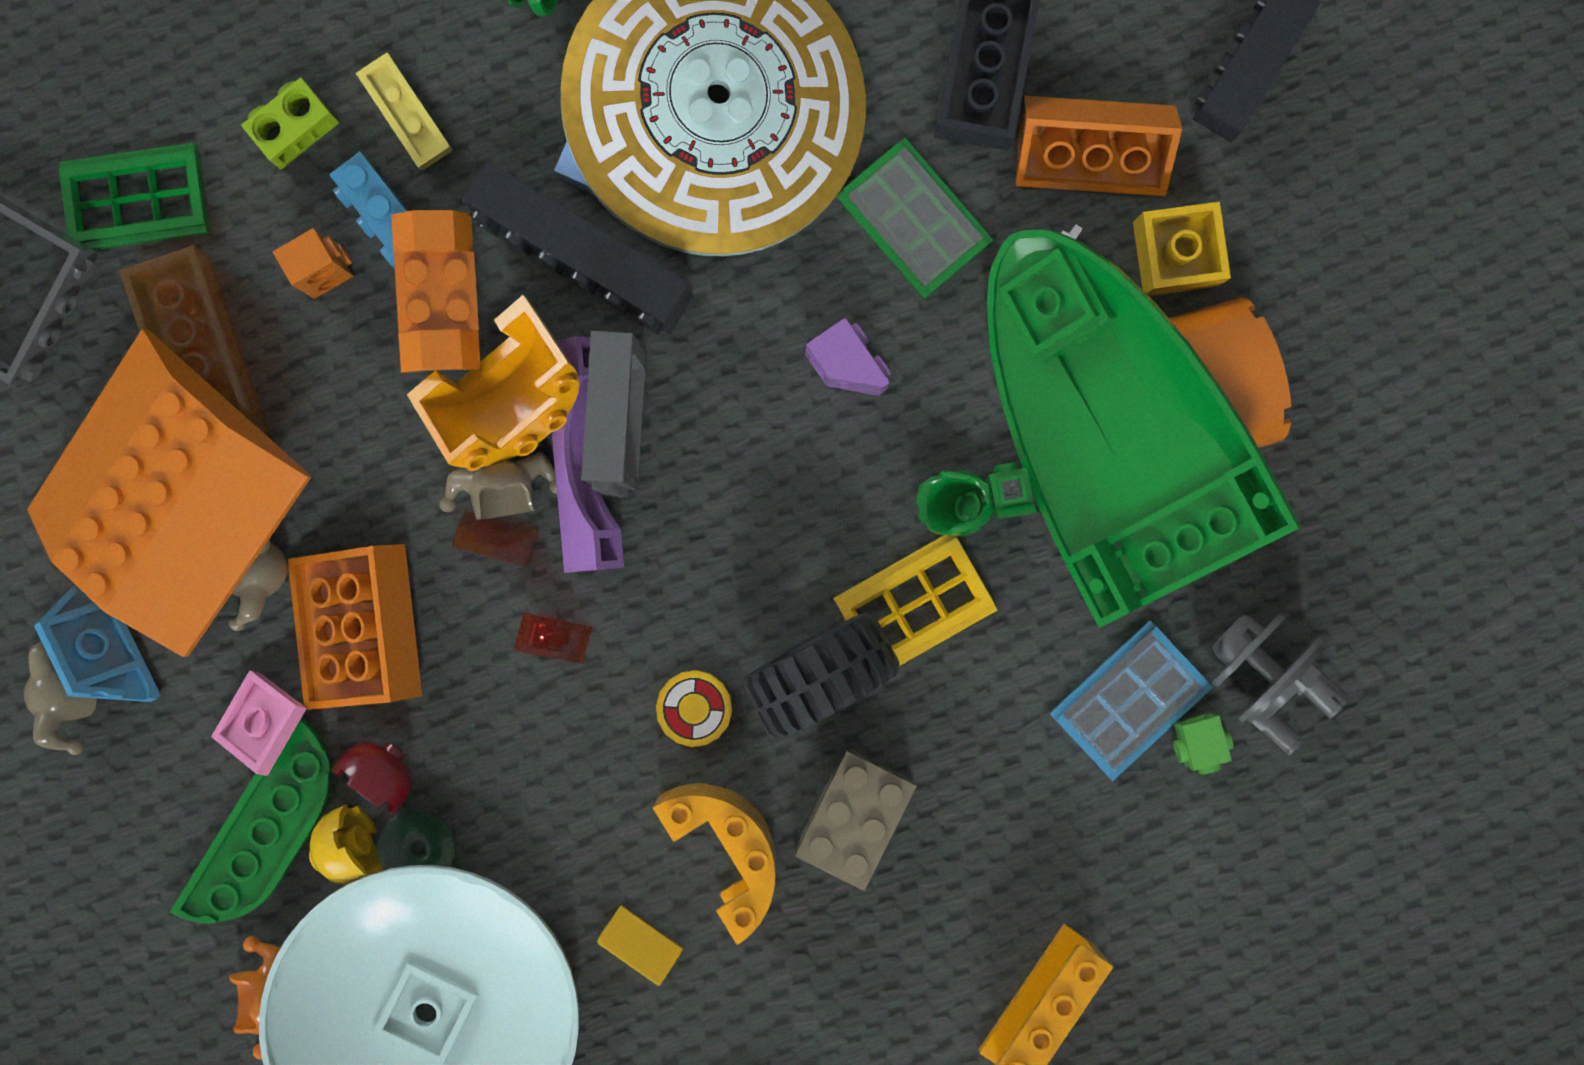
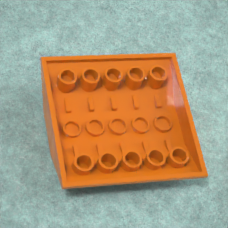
(163, 498)

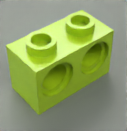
(296, 132)

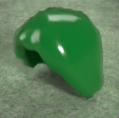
(954, 503)

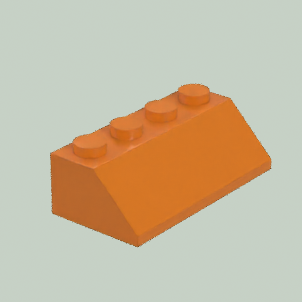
(1097, 145)

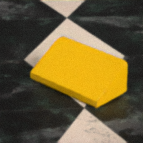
(639, 945)

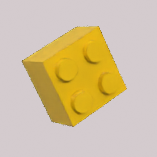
(1181, 249)

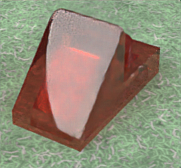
(552, 637)

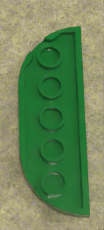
(261, 833)

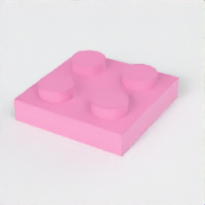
(258, 723)

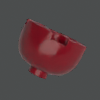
(377, 773)

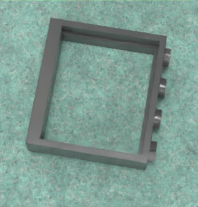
(58, 303)
(614, 413)

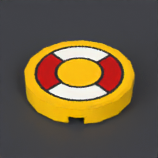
(694, 708)

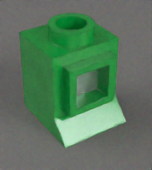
(1010, 491)

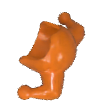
(251, 987)

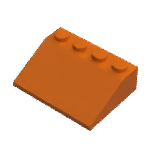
(355, 627)

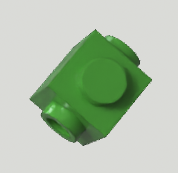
(1202, 743)

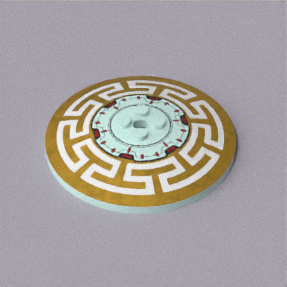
(704, 170)

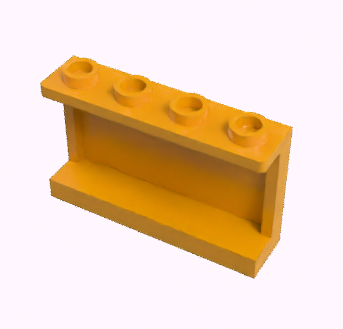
(1048, 1002)

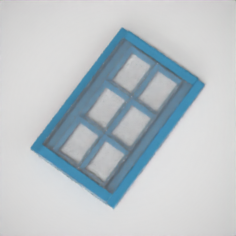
(1130, 700)

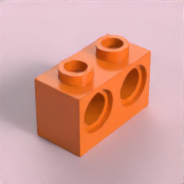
(314, 263)

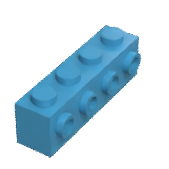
(371, 196)

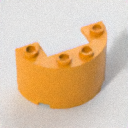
(507, 404)
(743, 837)

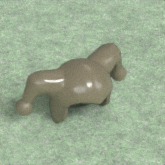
(500, 487)
(260, 581)
(51, 704)

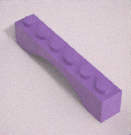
(587, 529)

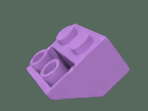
(845, 362)

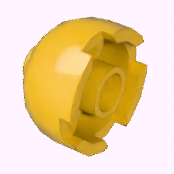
(343, 845)

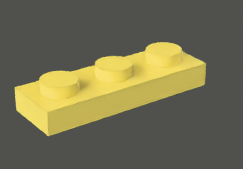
(404, 111)

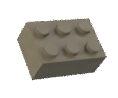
(855, 818)

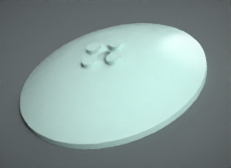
(410, 938)

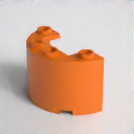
(1244, 363)

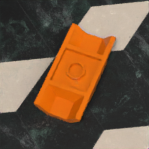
(435, 290)

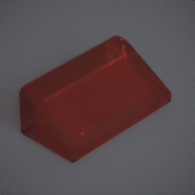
(495, 539)

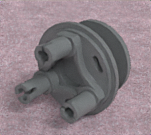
(1300, 676)

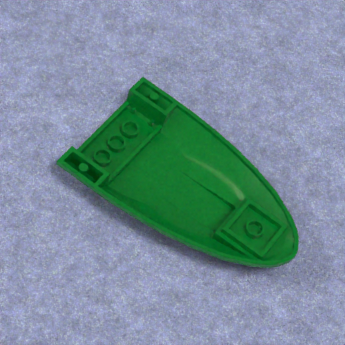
(1121, 428)

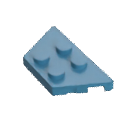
(94, 651)

